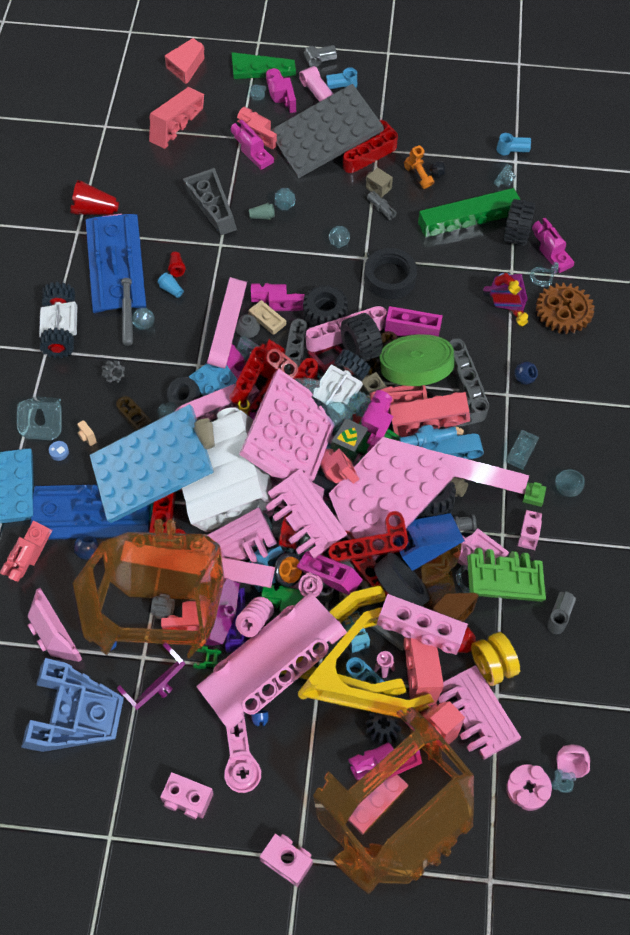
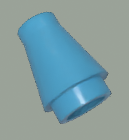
(170, 285)

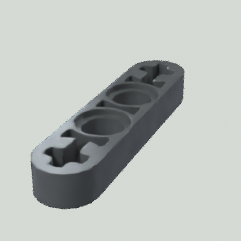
(296, 348)

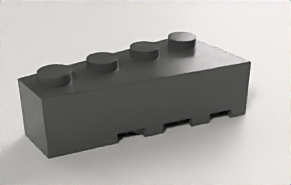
(210, 198)

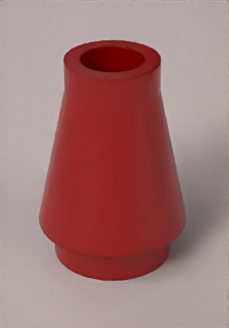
(176, 265)

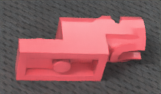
(259, 125)
(338, 466)
(26, 551)
(188, 621)

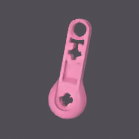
(239, 760)

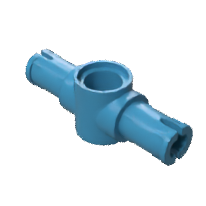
(429, 437)

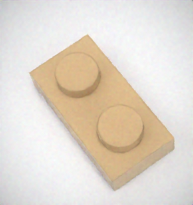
(267, 317)

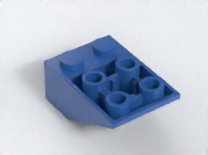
(429, 539)

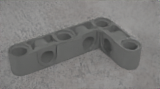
(475, 393)

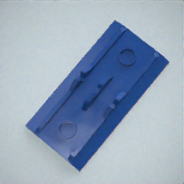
(114, 255)
(80, 512)

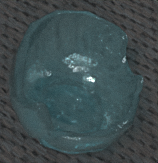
(570, 483)

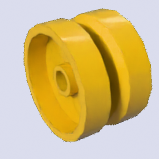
(495, 658)

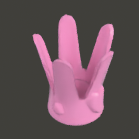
(384, 661)

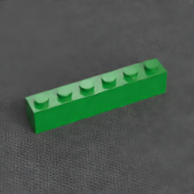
(466, 212)

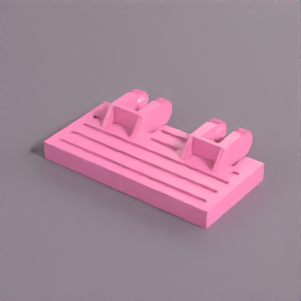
(308, 513)
(242, 534)
(481, 712)

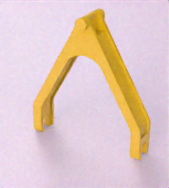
(343, 611)
(328, 687)

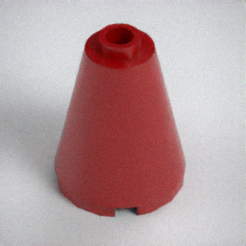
(92, 201)

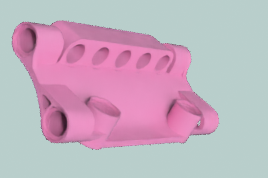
(266, 655)

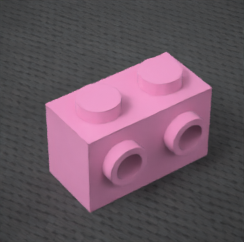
(186, 796)

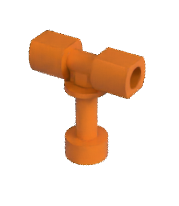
(414, 162)

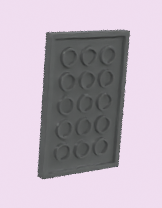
(326, 130)

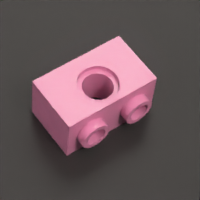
(294, 871)

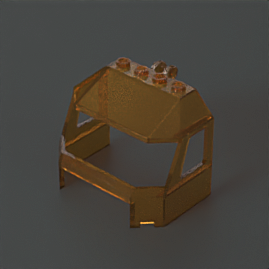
(151, 566)
(428, 832)

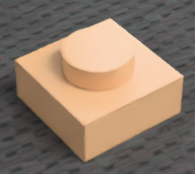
(86, 433)

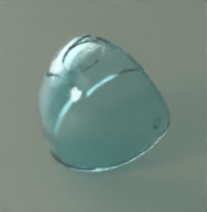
(339, 412)

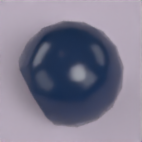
(526, 373)
(85, 547)

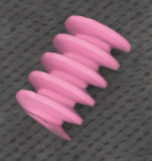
(254, 616)

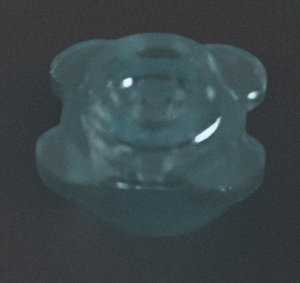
(257, 92)
(565, 787)

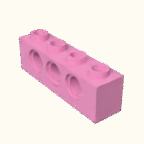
(416, 615)

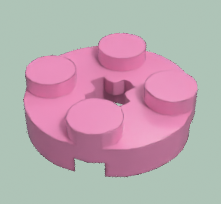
(522, 797)

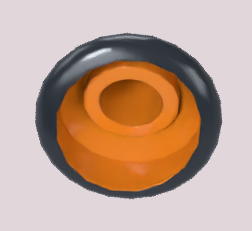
(286, 569)

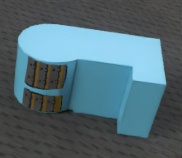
(361, 639)

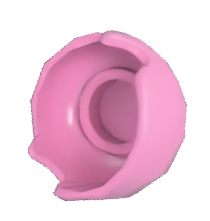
(573, 759)

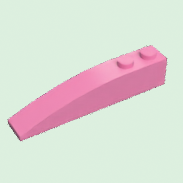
(484, 473)

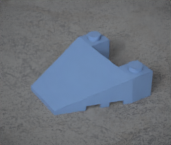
(80, 714)

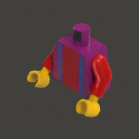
(509, 293)

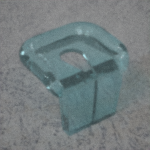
(26, 418)

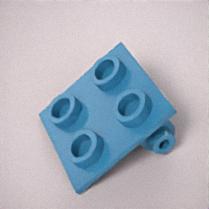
(213, 378)

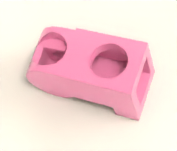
(530, 530)

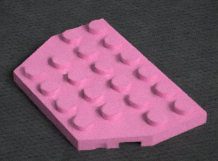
(288, 430)
(390, 479)

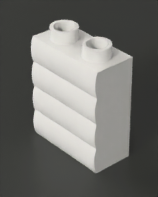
(236, 483)

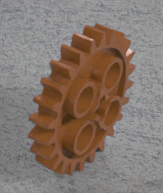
(565, 308)

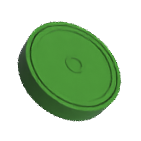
(417, 360)

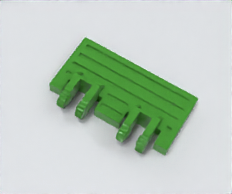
(507, 577)

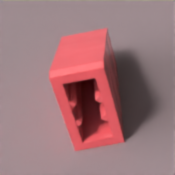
(185, 60)

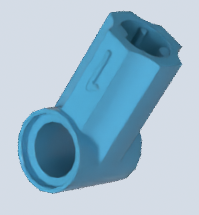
(343, 79)
(515, 144)

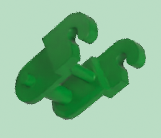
(216, 652)

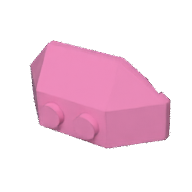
(50, 629)

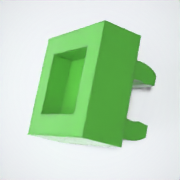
(534, 494)

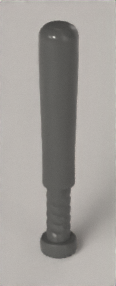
(127, 328)

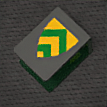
(349, 438)

